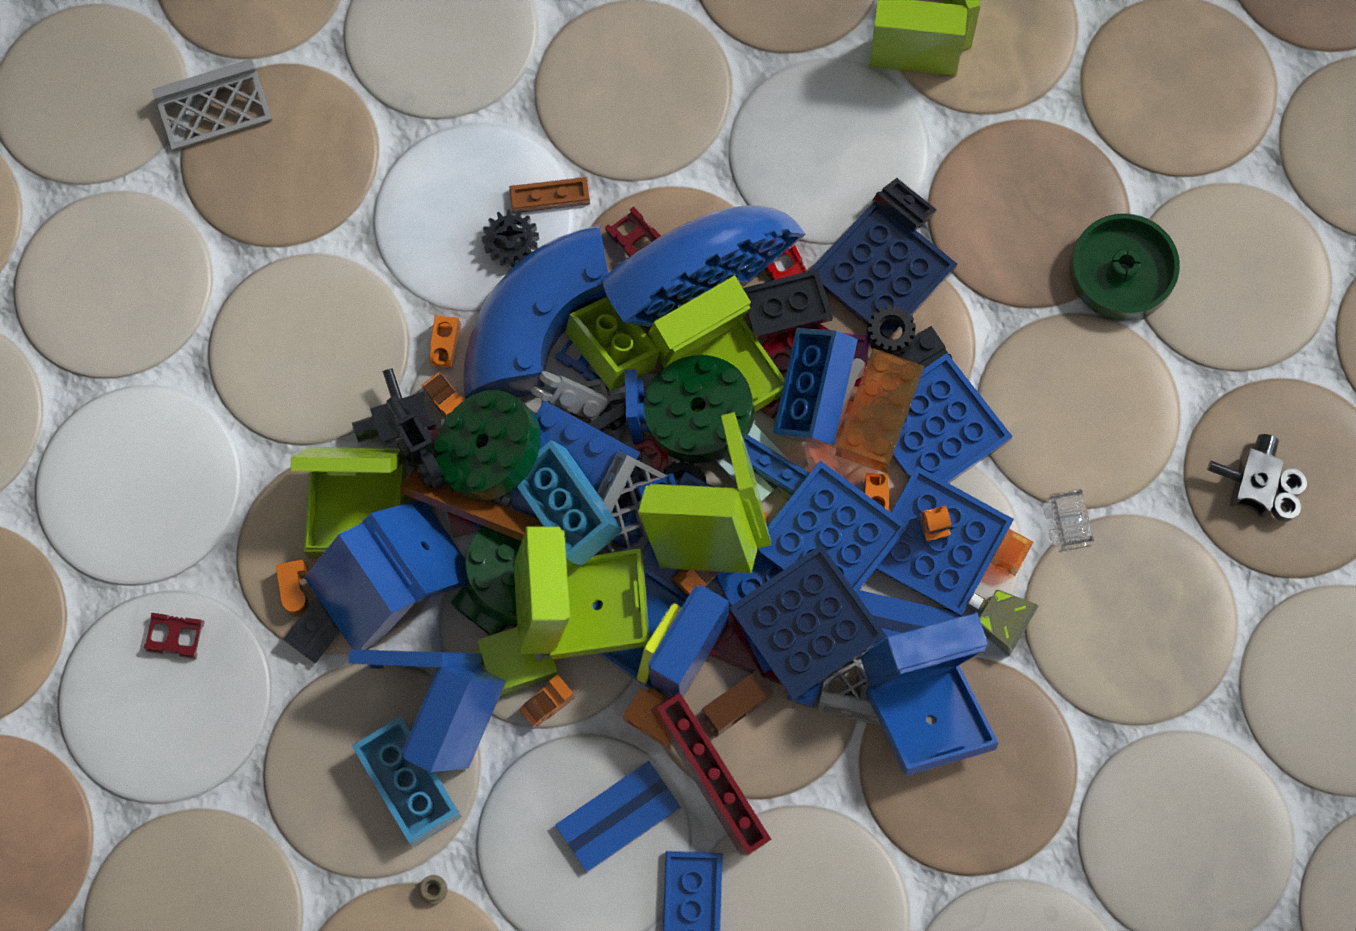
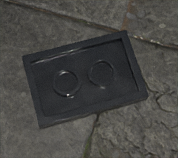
(787, 304)

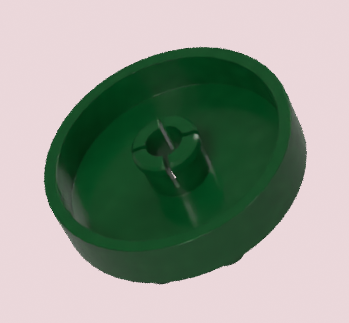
(1131, 241)
(687, 386)
(507, 449)
(490, 574)

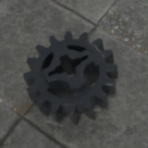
(522, 237)

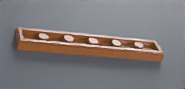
(481, 512)

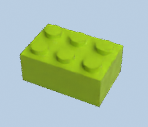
(611, 343)

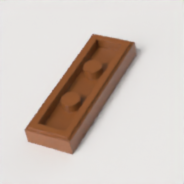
(549, 195)

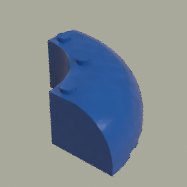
(698, 258)
(532, 312)

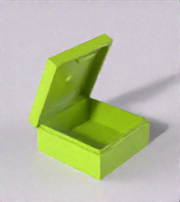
(923, 34)
(716, 328)
(346, 489)
(708, 524)
(559, 597)

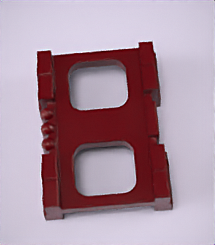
(642, 230)
(172, 644)

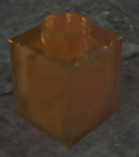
(1011, 553)

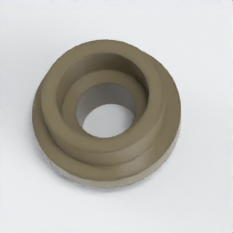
(433, 880)

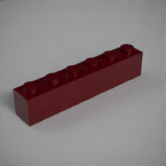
(710, 774)

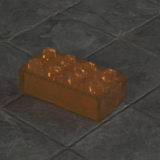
(879, 410)

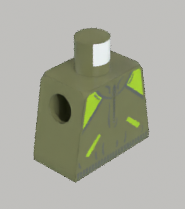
(1003, 618)

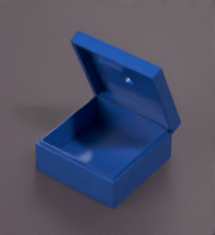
(382, 570)
(685, 643)
(922, 678)
(453, 708)

